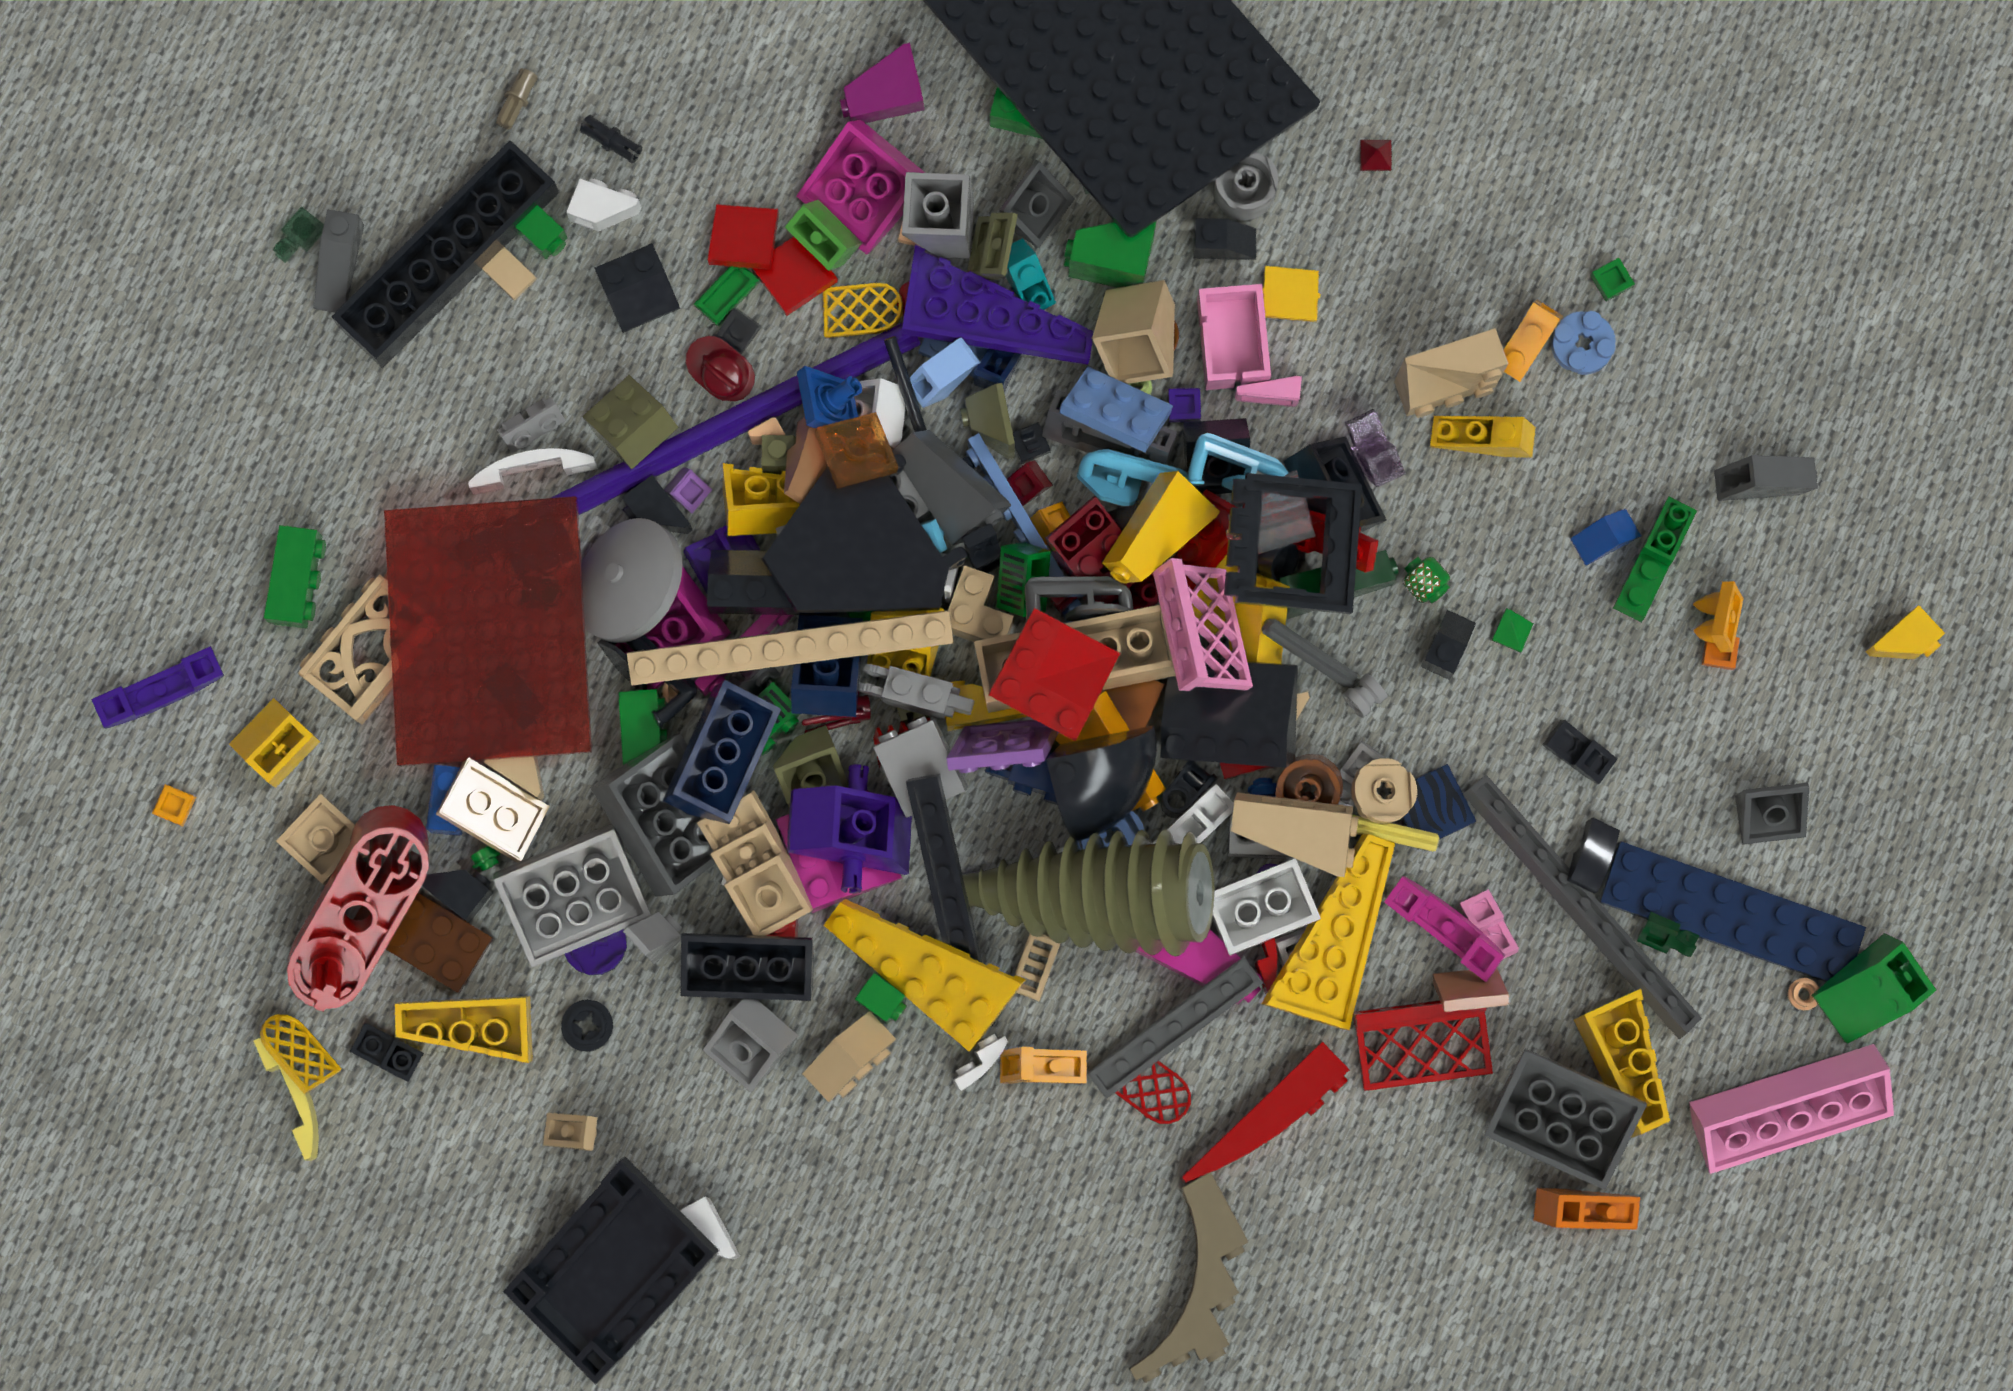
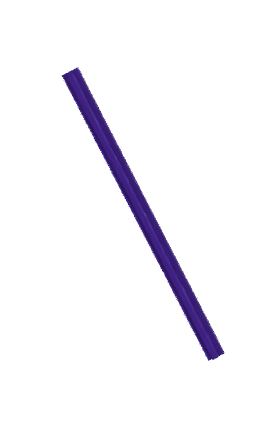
(731, 423)

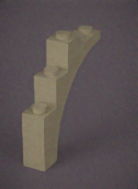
(1197, 1329)

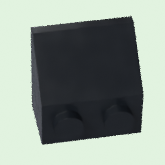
(637, 288)
(1215, 468)

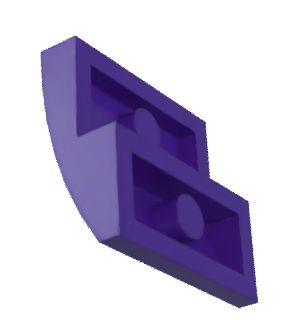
(699, 552)

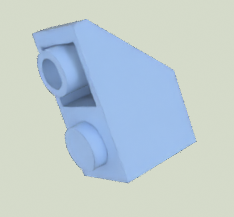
(943, 373)

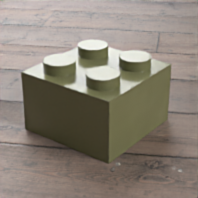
(630, 421)

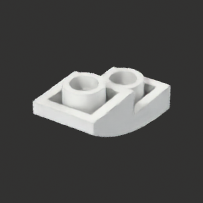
(987, 1055)

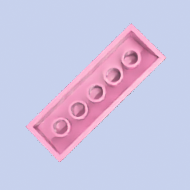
(1792, 1108)

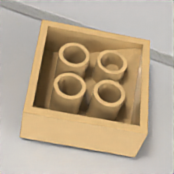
(1451, 373)

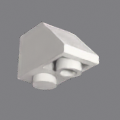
(600, 207)

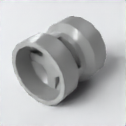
(1363, 697)

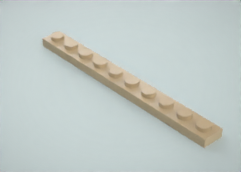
(790, 647)

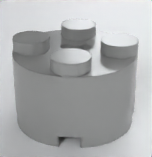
(1244, 202)

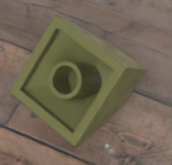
(989, 416)
(809, 763)

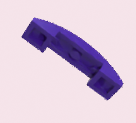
(159, 689)

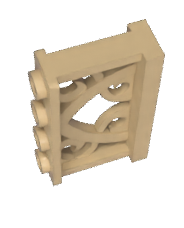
(368, 694)

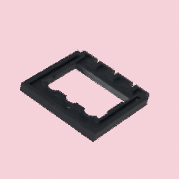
(1339, 543)

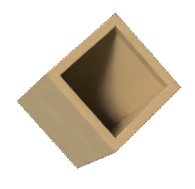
(1136, 332)

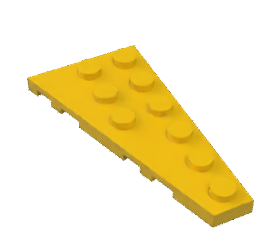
(1331, 955)
(934, 976)

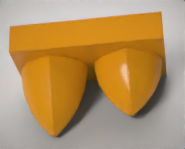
(1726, 608)

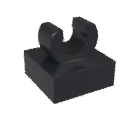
(1030, 443)

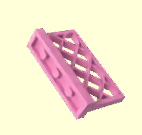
(1183, 627)

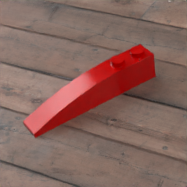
(1280, 1108)

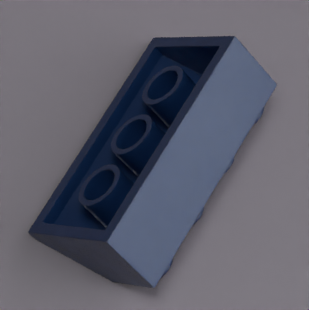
(722, 753)

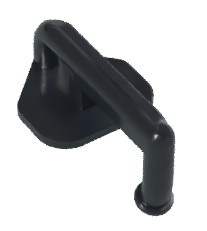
(685, 688)

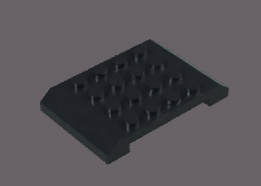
(611, 1271)

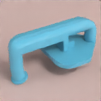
(1233, 453)
(1118, 475)

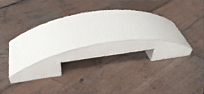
(491, 476)

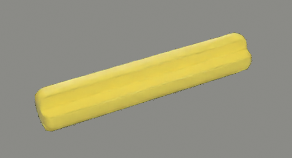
(1399, 834)

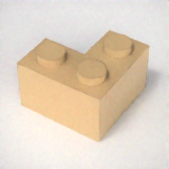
(969, 612)
(850, 1057)

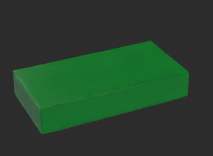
(726, 293)

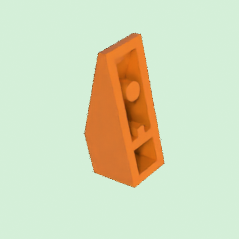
(1586, 1209)

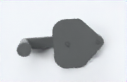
(1079, 587)

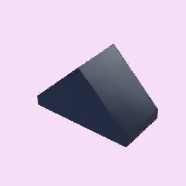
(996, 368)

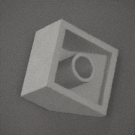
(750, 1042)

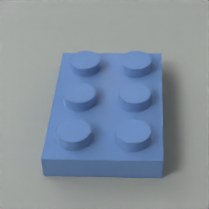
(1116, 409)

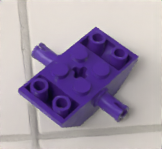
(850, 828)

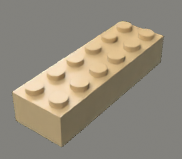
(1135, 634)

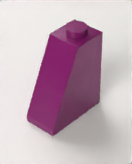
(885, 89)

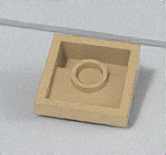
(318, 838)

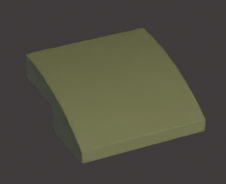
(992, 245)

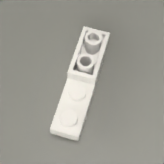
(1203, 816)

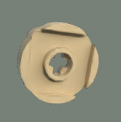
(1370, 803)

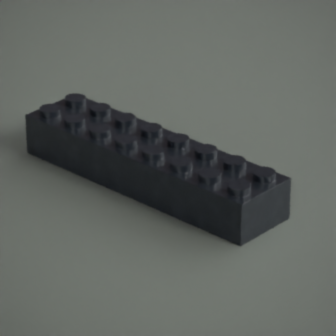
(444, 254)

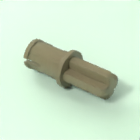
(516, 98)

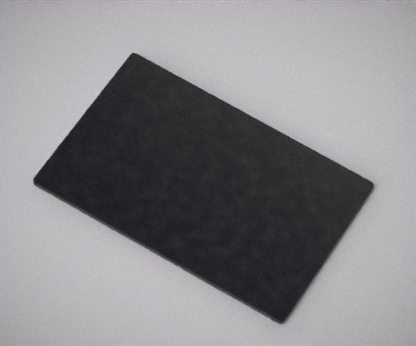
(1135, 91)

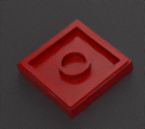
(743, 236)
(794, 276)

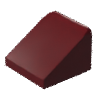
(1029, 482)

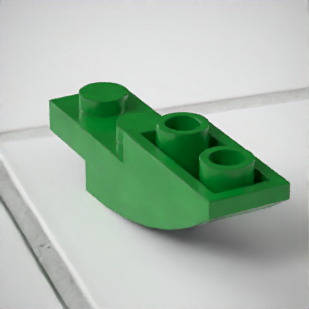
(1654, 559)

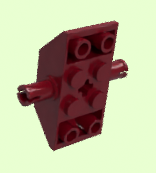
(1082, 545)

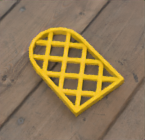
(848, 310)
(308, 1037)

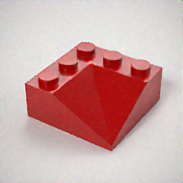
(1054, 674)

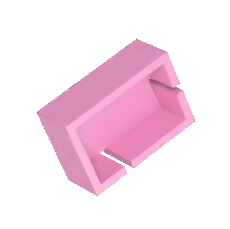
(1233, 336)

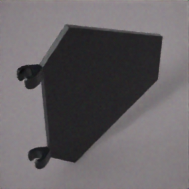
(859, 551)

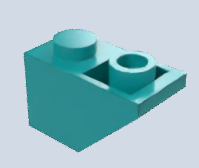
(1027, 276)

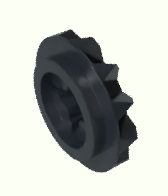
(580, 1012)

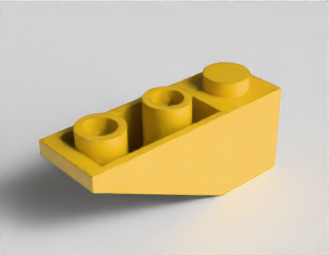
(1484, 435)

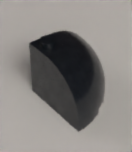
(1101, 779)

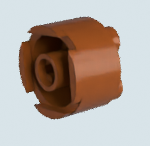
(1316, 771)

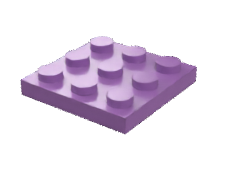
(1001, 745)

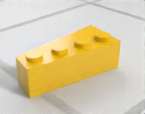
(755, 501)
(472, 1025)
(1624, 1055)

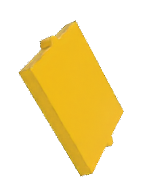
(1290, 293)

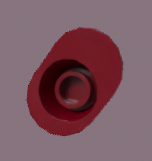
(720, 369)

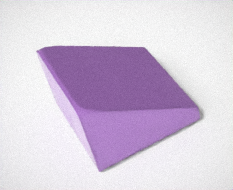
(687, 489)

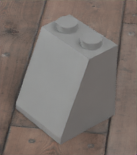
(939, 213)
(917, 754)

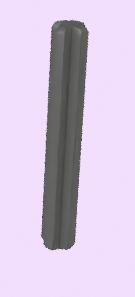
(1309, 653)

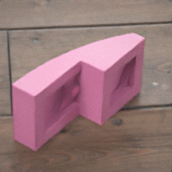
(1486, 916)

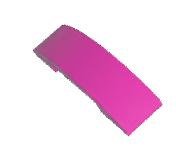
(1447, 926)

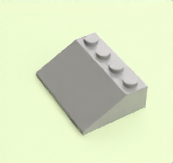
(571, 895)

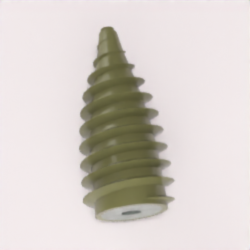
(1106, 894)

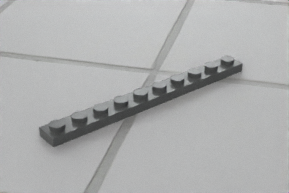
(1582, 907)

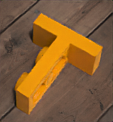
(1530, 338)
(1043, 1066)

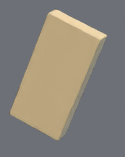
(509, 273)

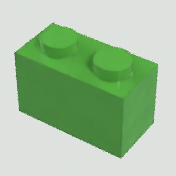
(823, 235)

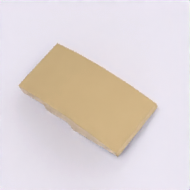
(756, 868)

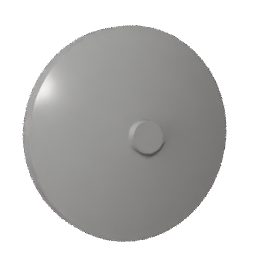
(630, 580)

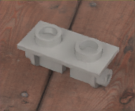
(543, 418)

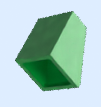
(1109, 256)

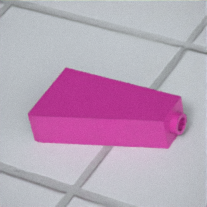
(1200, 961)

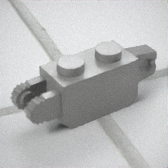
(916, 692)

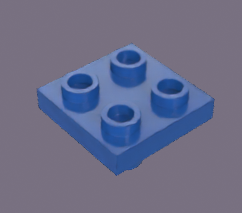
(827, 397)

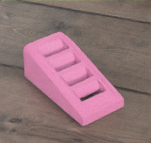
(1274, 392)

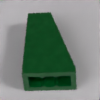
(1381, 577)

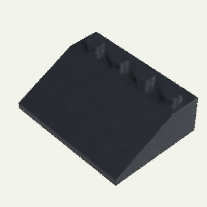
(1234, 724)

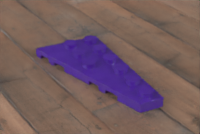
(957, 304)

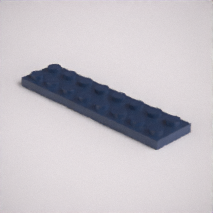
(1731, 913)

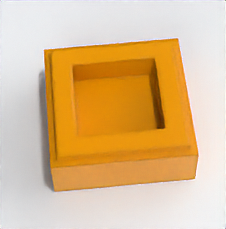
(174, 805)

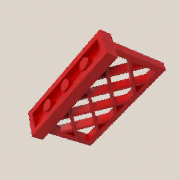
(1412, 1015)

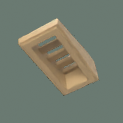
(1029, 991)

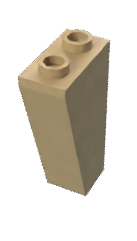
(1299, 829)

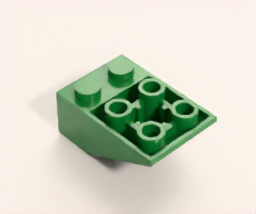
(1874, 989)

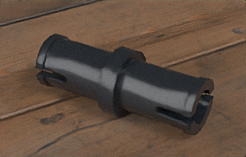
(610, 139)

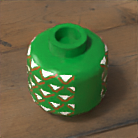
(1426, 579)

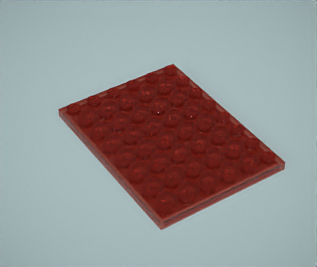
(487, 631)

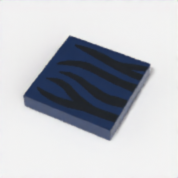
(1439, 804)

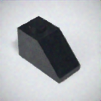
(1223, 239)
(653, 503)
(1448, 645)
(459, 891)

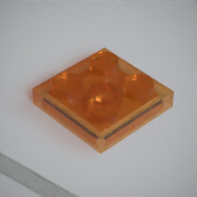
(856, 450)

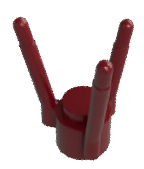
(863, 713)

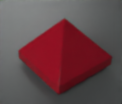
(1375, 155)

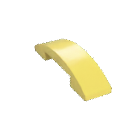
(307, 1134)

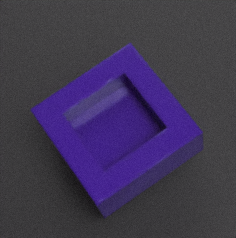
(1185, 404)

